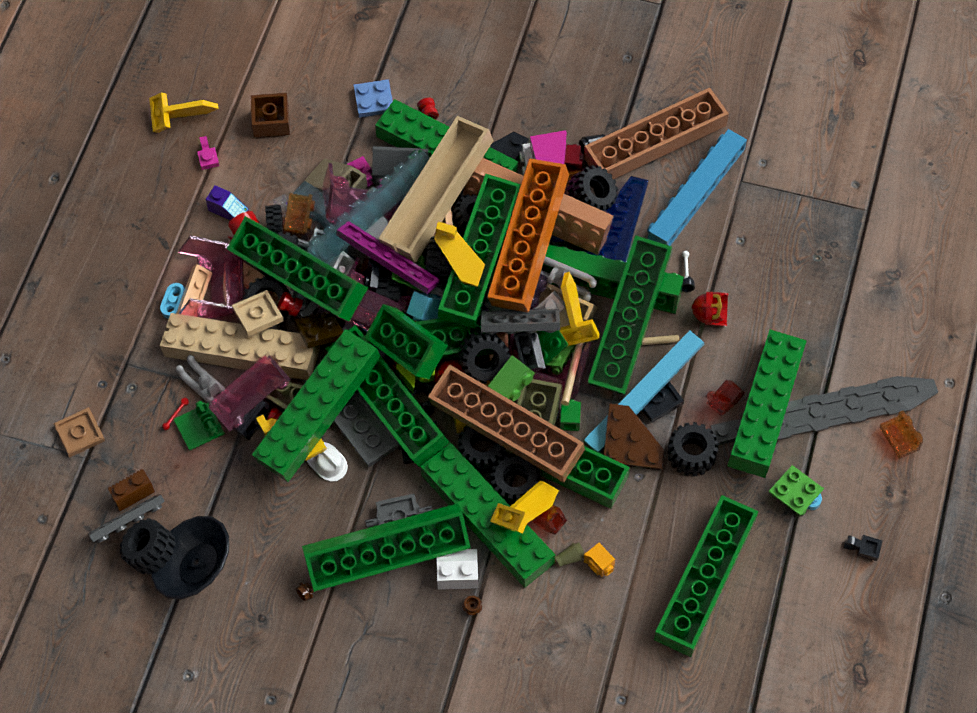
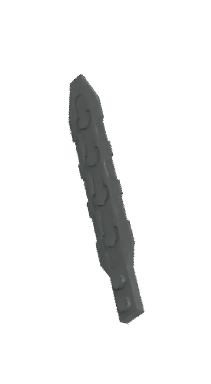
(844, 406)

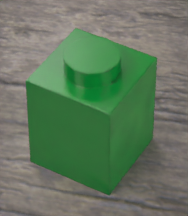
(570, 416)

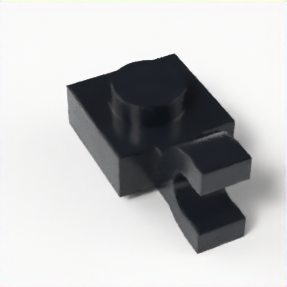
(867, 547)

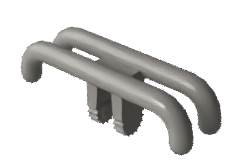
(557, 274)
(207, 386)

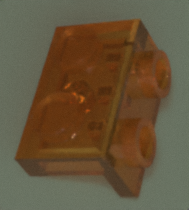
(298, 212)
(902, 435)

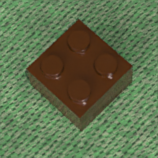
(270, 115)

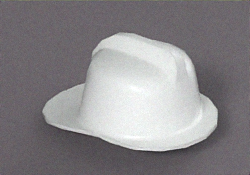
(329, 464)

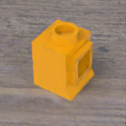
(600, 560)

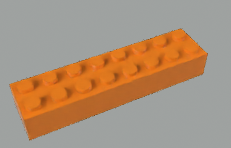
(528, 235)

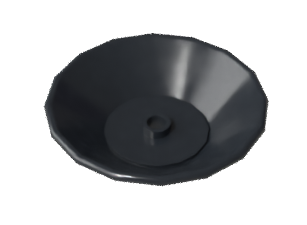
(197, 558)

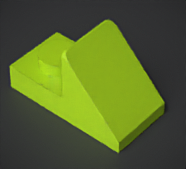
(409, 379)

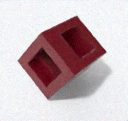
(573, 157)

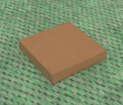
(79, 432)

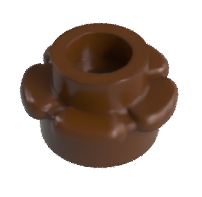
(305, 591)
(467, 605)

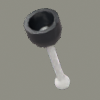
(688, 282)

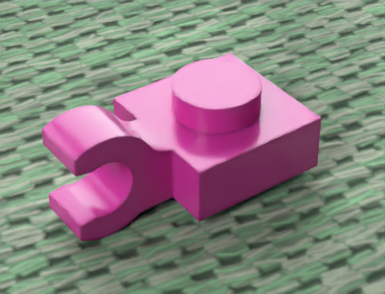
(207, 155)
(362, 165)

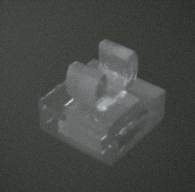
(283, 201)

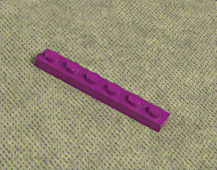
(387, 257)

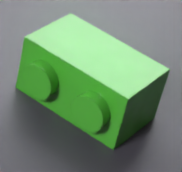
(512, 379)

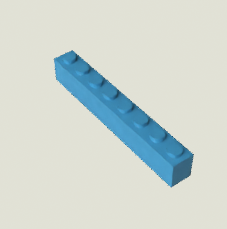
(697, 189)

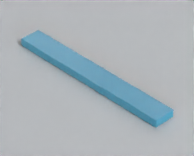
(651, 384)

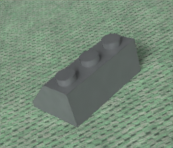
(387, 158)

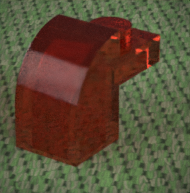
(725, 397)
(551, 520)

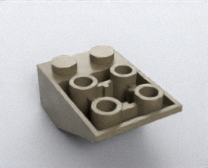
(352, 175)

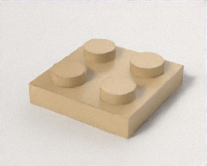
(257, 313)

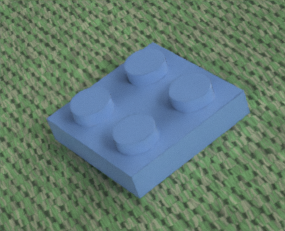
(373, 97)

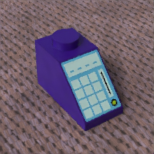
(224, 203)

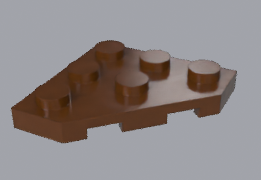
(630, 441)

